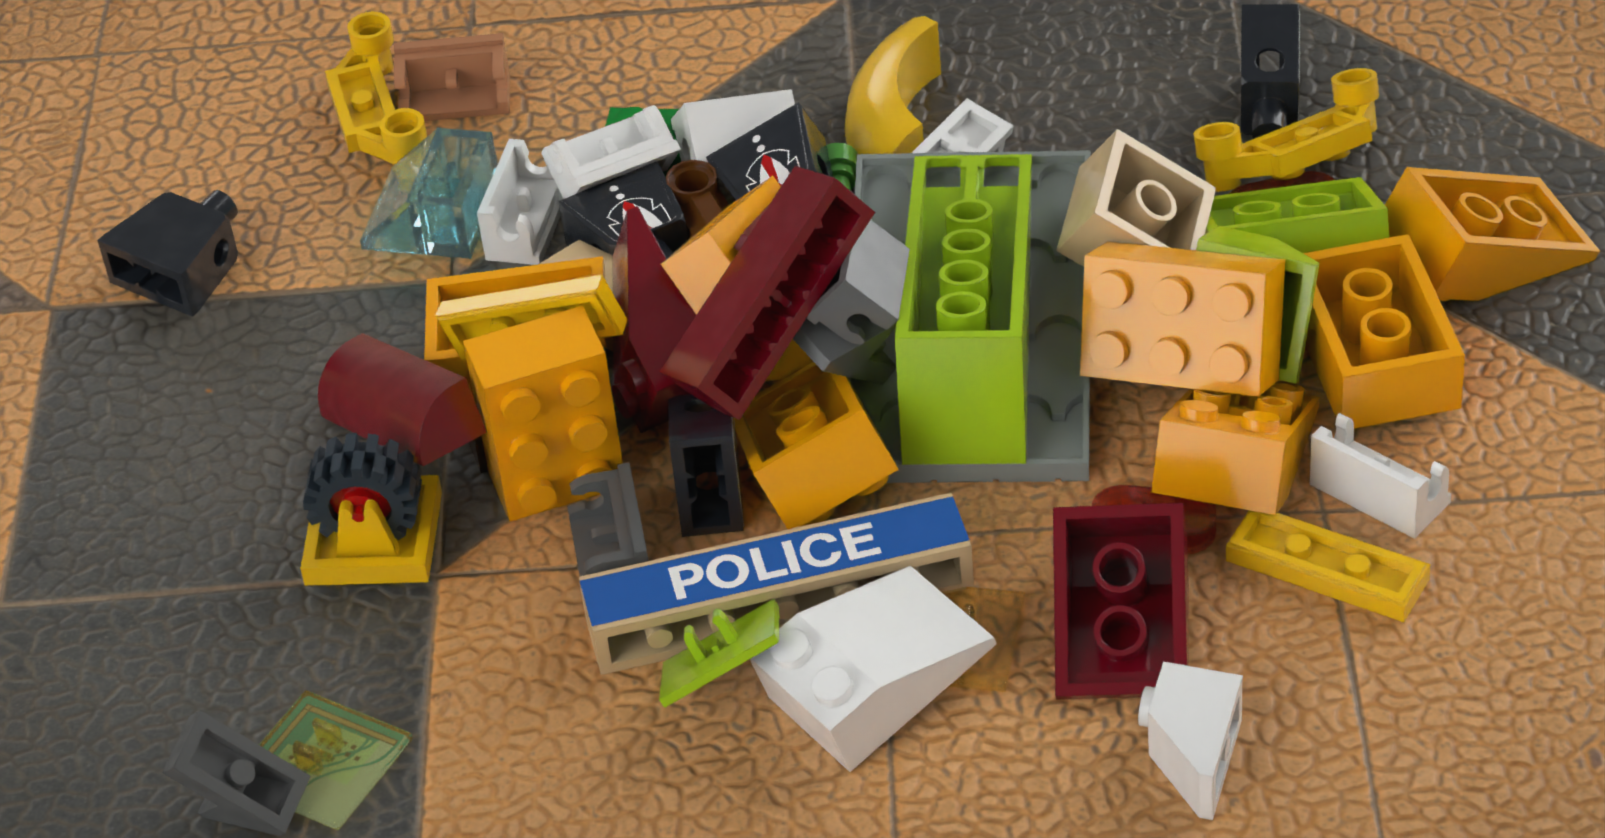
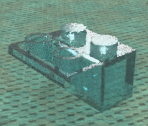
(434, 196)

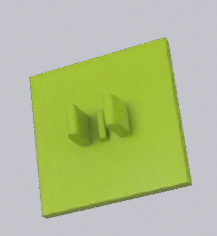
(718, 652)

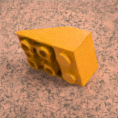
(1234, 446)

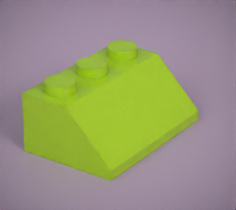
(1306, 214)

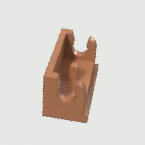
(453, 76)

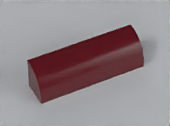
(767, 291)
(399, 398)

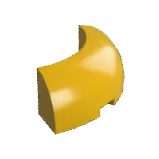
(886, 84)

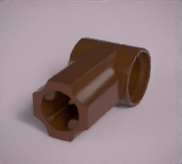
(696, 192)

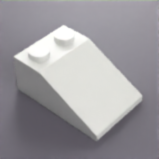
(869, 661)

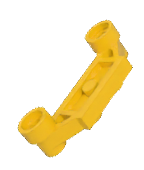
(363, 96)
(1297, 145)

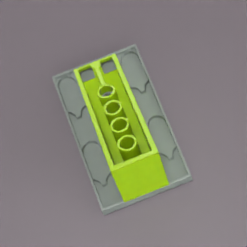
(984, 318)

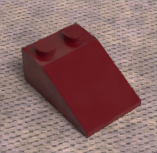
(655, 325)
(1118, 597)

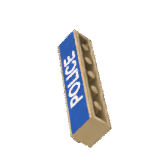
(642, 608)

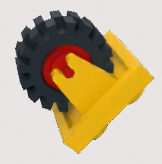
(368, 515)

